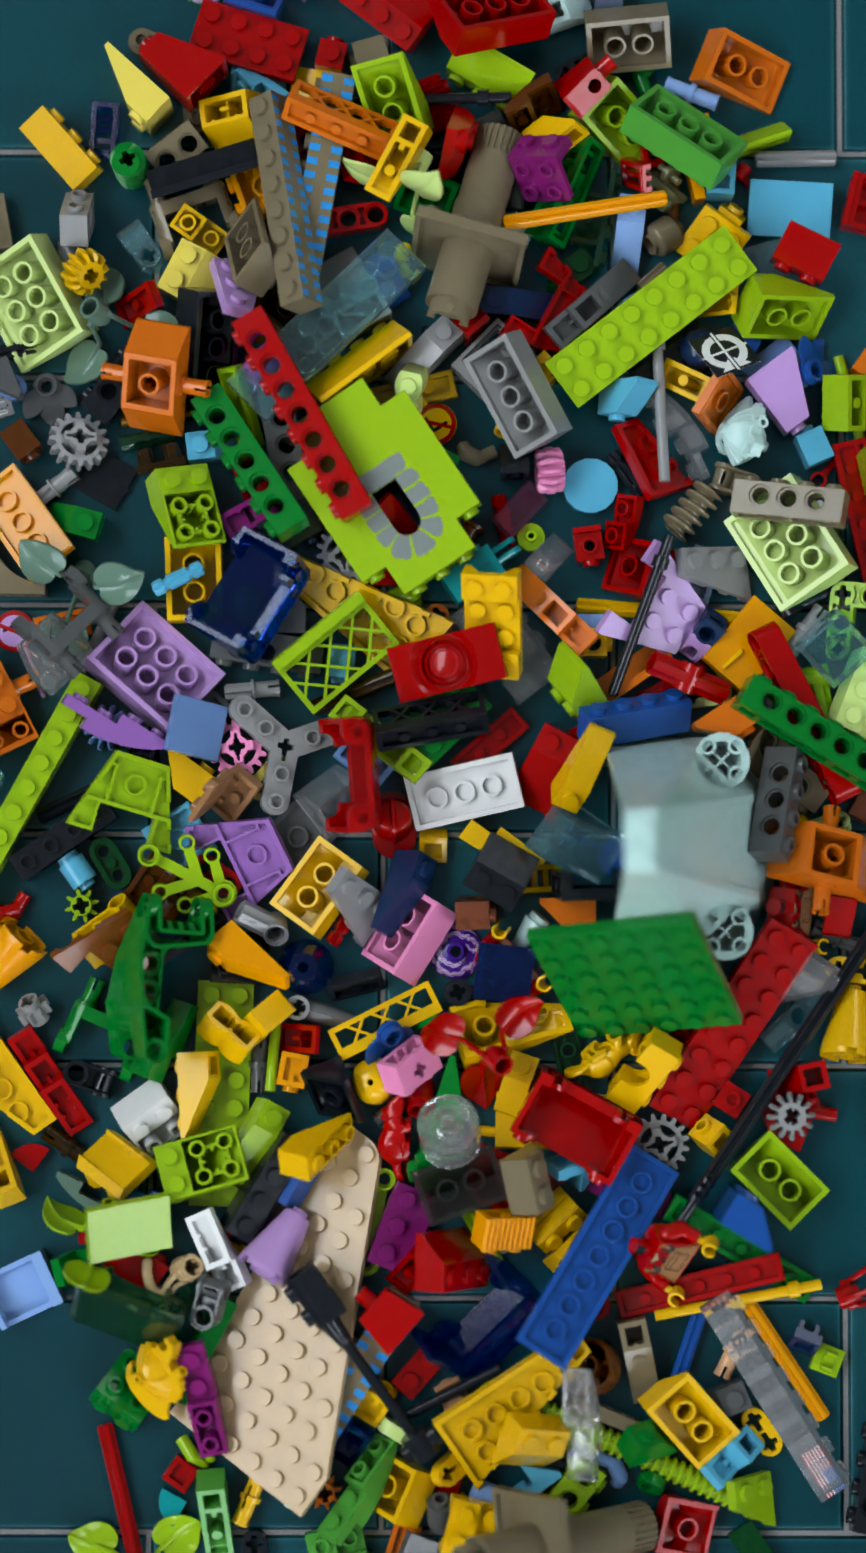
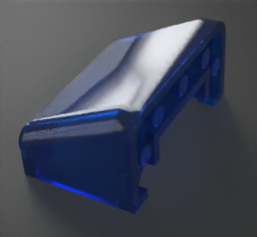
(251, 596)

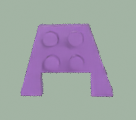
(254, 852)

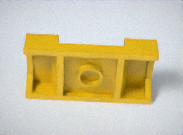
(496, 599)
(466, 1518)

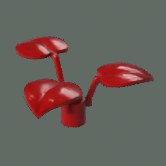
(480, 1082)

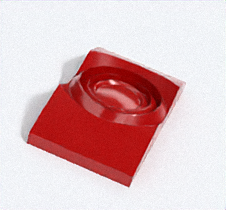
(447, 662)

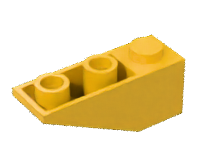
(197, 1084)
(313, 1148)

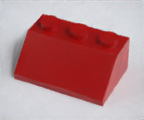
(448, 1262)

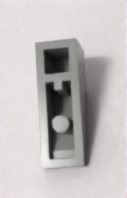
(431, 348)

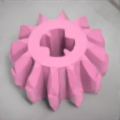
(549, 470)

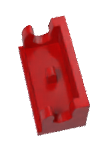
(854, 210)

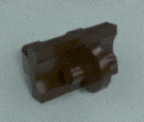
(147, 461)

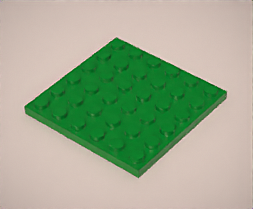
(635, 975)

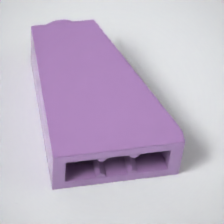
(781, 392)

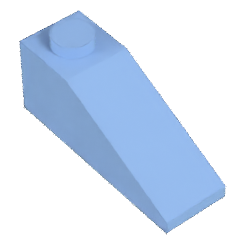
(628, 237)

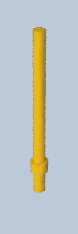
(792, 1289)

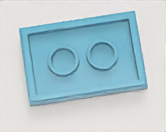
(778, 202)

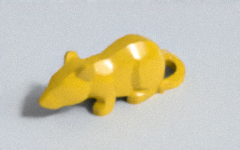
(603, 1058)

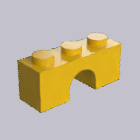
(635, 1087)

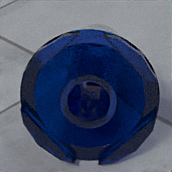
(319, 962)

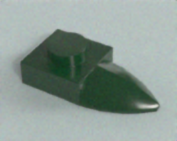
(580, 263)

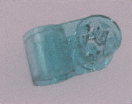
(139, 244)

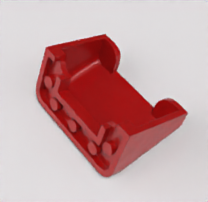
(364, 807)
(577, 1125)

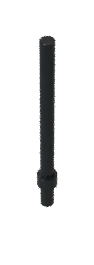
(481, 97)
(660, 563)

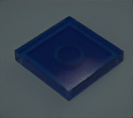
(502, 972)

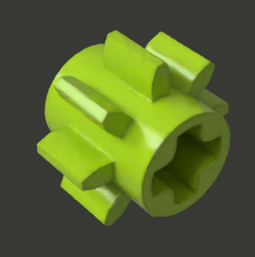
(75, 901)

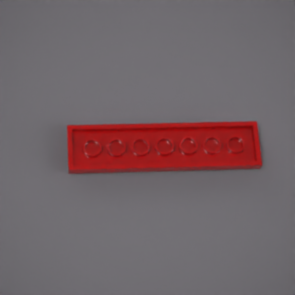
(717, 1051)

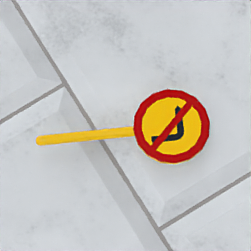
(440, 420)

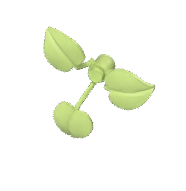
(418, 179)

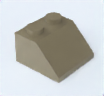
(527, 1181)

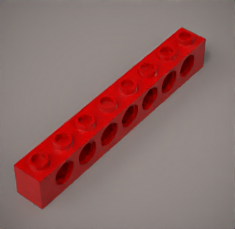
(259, 324)

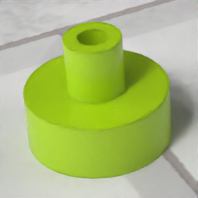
(530, 544)

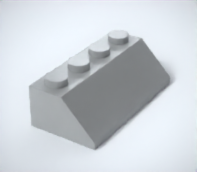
(517, 393)

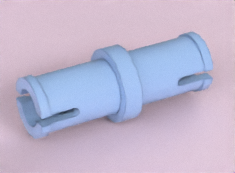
(692, 93)

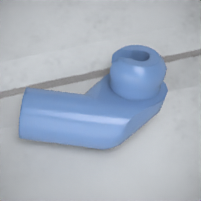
(615, 1467)

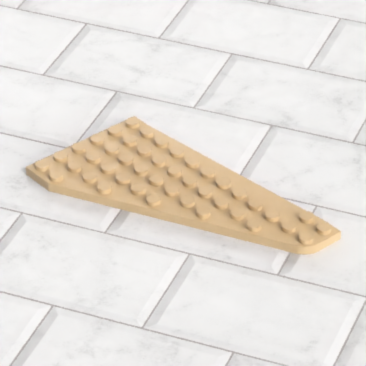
(276, 1373)

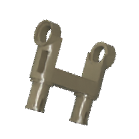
(166, 209)

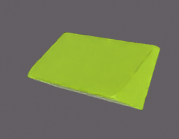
(766, 137)

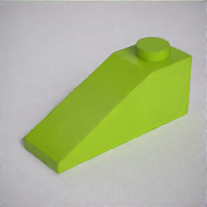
(260, 1130)

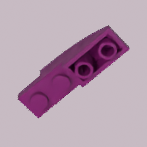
(203, 1399)

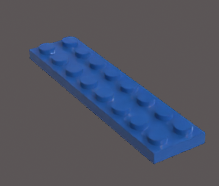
(596, 1258)

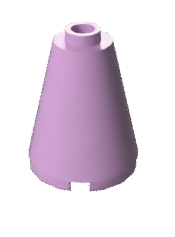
(277, 1246)

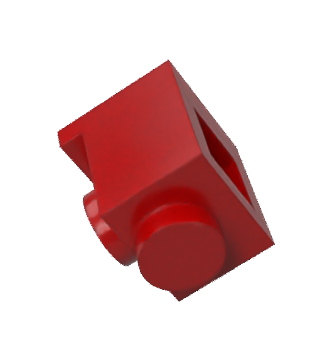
(580, 536)

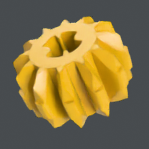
(84, 271)

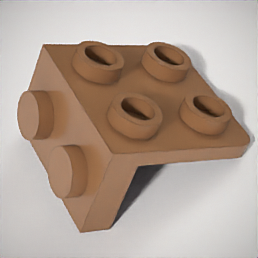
(227, 794)

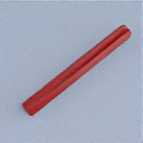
(119, 1488)

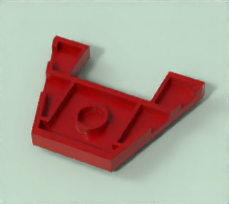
(566, 292)

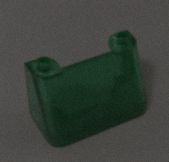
(132, 1310)

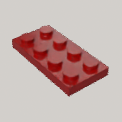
(251, 40)

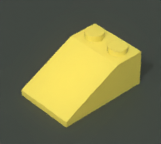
(146, 102)
(186, 269)

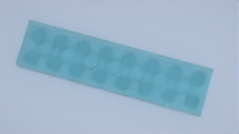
(348, 309)

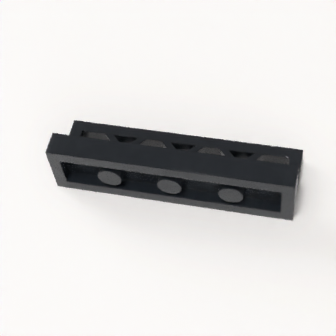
(202, 168)
(431, 725)

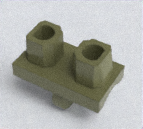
(664, 181)

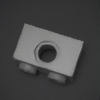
(76, 218)

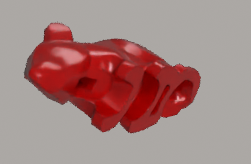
(393, 1141)

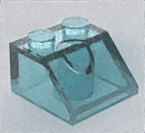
(834, 647)

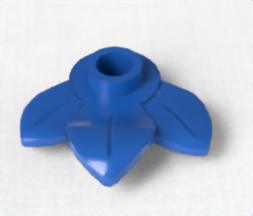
(812, 361)
(388, 1038)

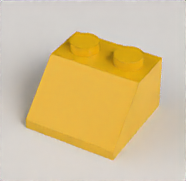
(531, 1440)
(405, 1494)

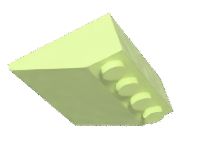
(38, 303)
(790, 557)

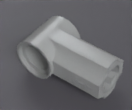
(261, 921)

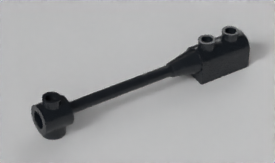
(323, 1309)

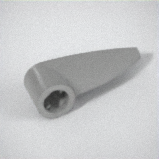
(321, 1012)

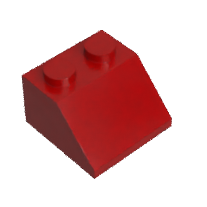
(804, 254)
(627, 573)

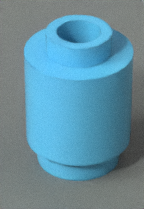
(77, 870)

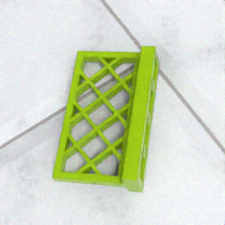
(317, 634)

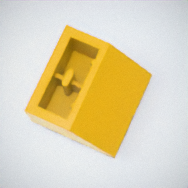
(227, 118)

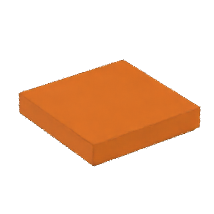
(717, 401)

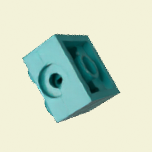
(483, 561)

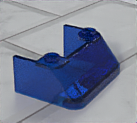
(487, 1329)

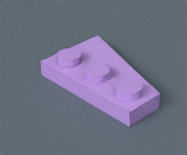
(232, 298)

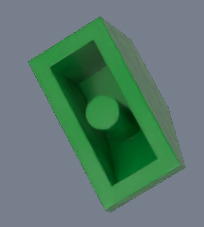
(79, 521)
(644, 1443)

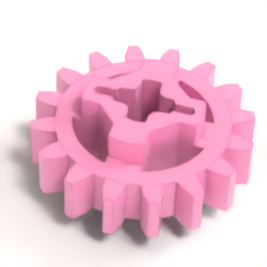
(250, 745)

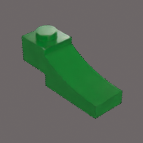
(181, 1020)

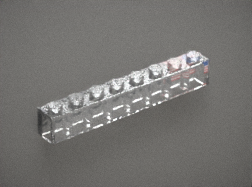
(774, 1395)

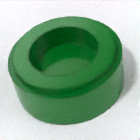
(650, 1483)

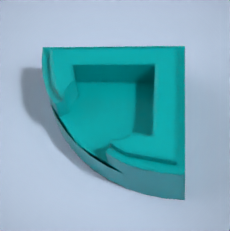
(170, 1503)

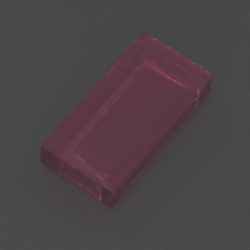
(519, 509)

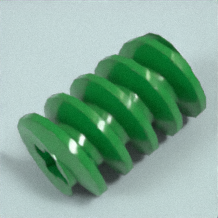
(127, 154)

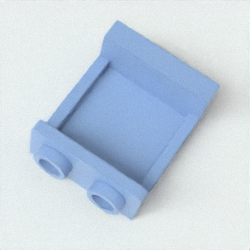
(27, 1288)

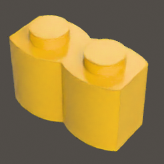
(227, 1031)

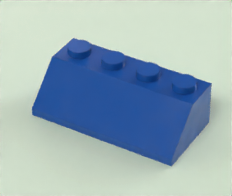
(740, 1212)

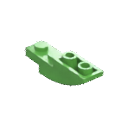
(366, 1484)

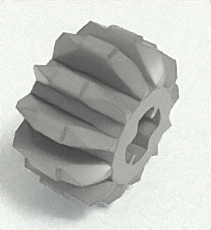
(800, 1117)

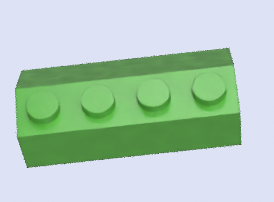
(682, 136)

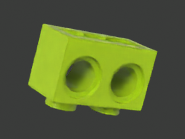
(580, 1489)

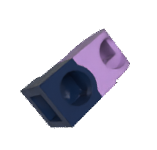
(704, 634)

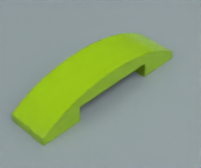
(405, 761)

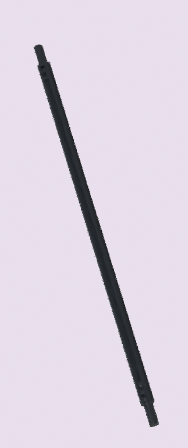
(773, 1082)

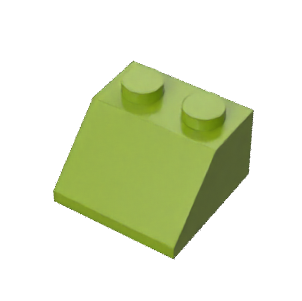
(572, 681)

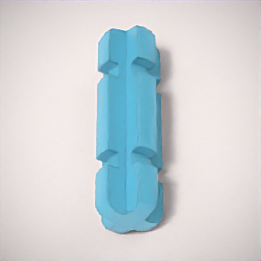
(177, 578)

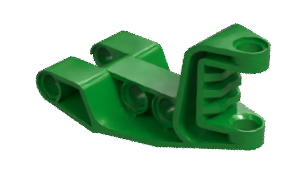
(128, 1009)

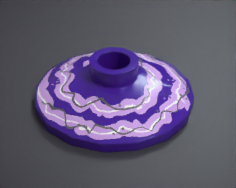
(458, 966)

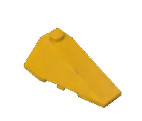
(483, 1030)

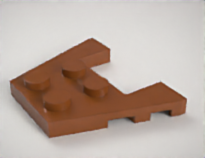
(101, 941)

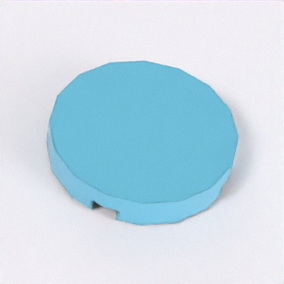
(590, 486)

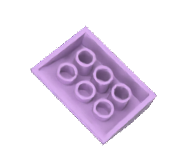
(151, 665)

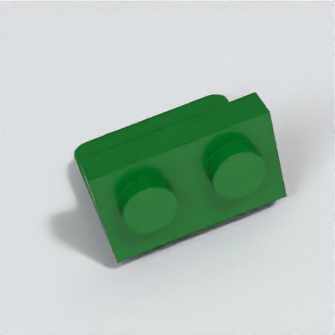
(116, 1398)

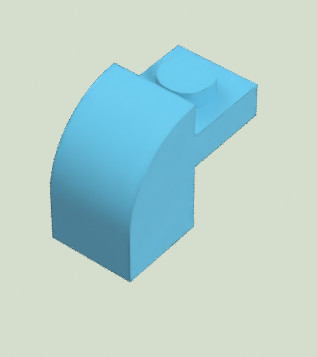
(732, 1457)

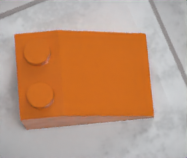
(739, 70)

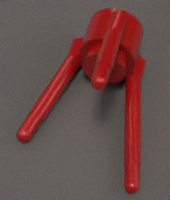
(849, 1295)

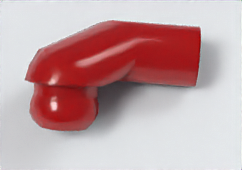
(820, 1111)

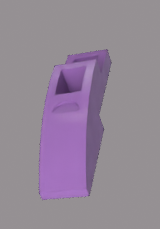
(124, 731)

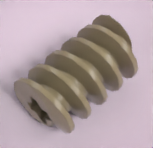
(691, 510)

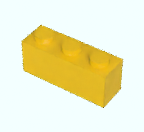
(62, 148)

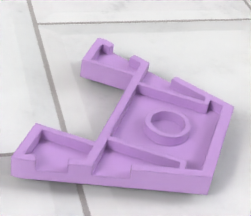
(671, 614)

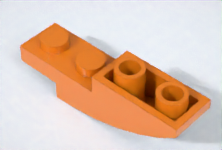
(556, 613)

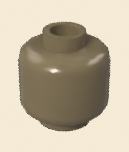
(663, 236)

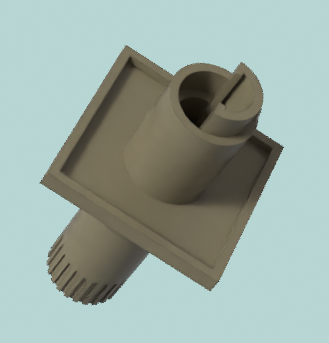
(469, 243)
(543, 1525)

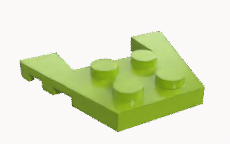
(133, 786)

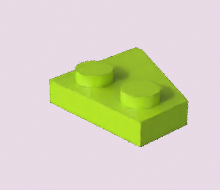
(752, 1497)

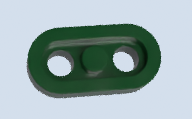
(111, 863)

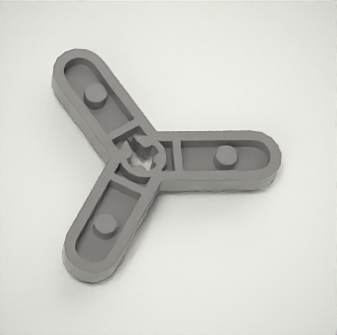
(268, 733)

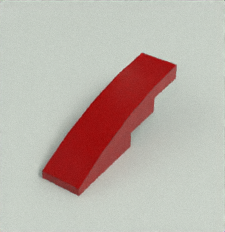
(50, 1080)

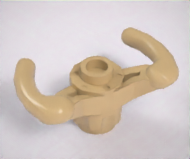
(182, 1270)

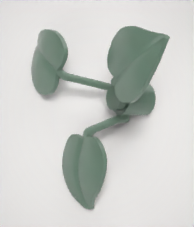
(87, 356)
(114, 580)

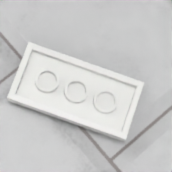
(465, 791)

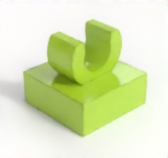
(827, 1360)

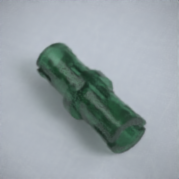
(144, 439)

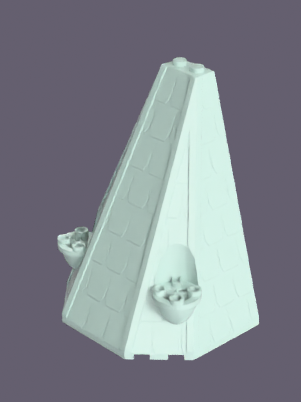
(689, 835)

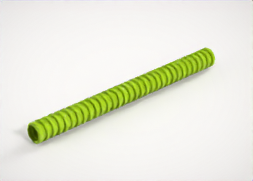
(667, 1467)

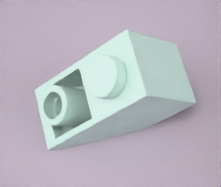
(568, 14)

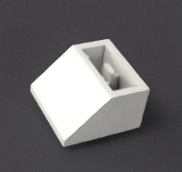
(148, 1116)

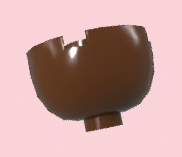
(604, 1364)

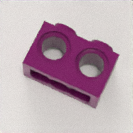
(243, 515)

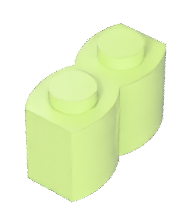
(414, 381)

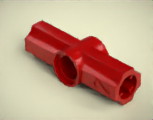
(688, 677)

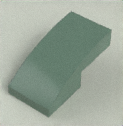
(74, 1187)

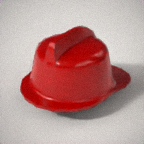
(396, 825)

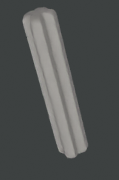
(797, 158)

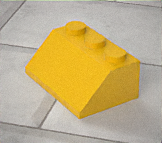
(304, 891)
(689, 1417)

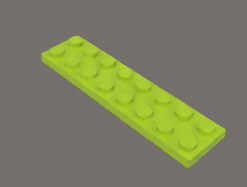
(650, 316)
(232, 1094)

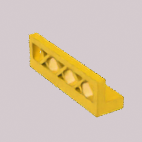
(407, 1021)

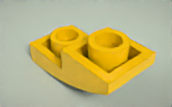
(199, 229)

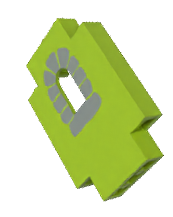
(385, 446)

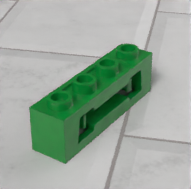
(580, 184)

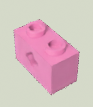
(408, 1067)

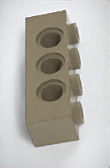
(831, 514)

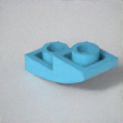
(250, 80)

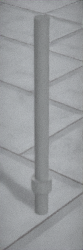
(660, 414)

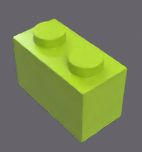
(844, 402)

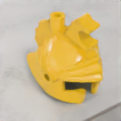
(157, 1376)

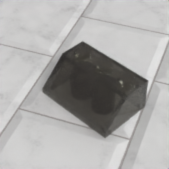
(460, 1190)

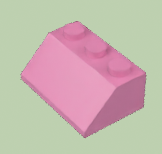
(413, 943)

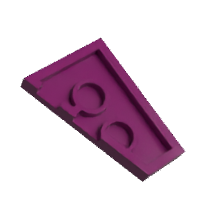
(397, 1228)

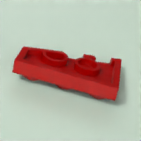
(641, 455)

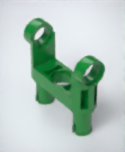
(87, 1009)

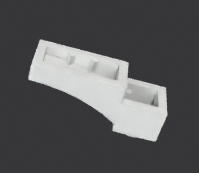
(216, 1249)

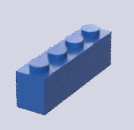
(639, 716)

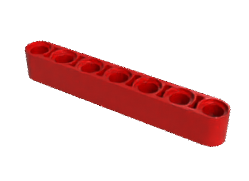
(783, 669)

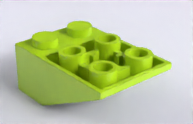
(186, 505)
(201, 1164)

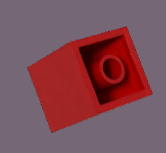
(183, 68)

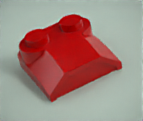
(458, 138)
(684, 1524)

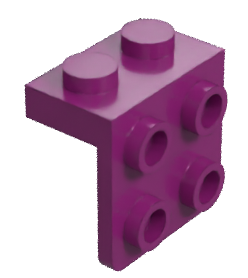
(540, 169)

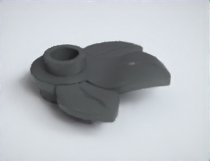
(48, 404)

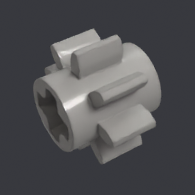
(33, 1010)

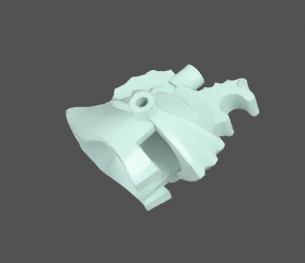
(743, 432)

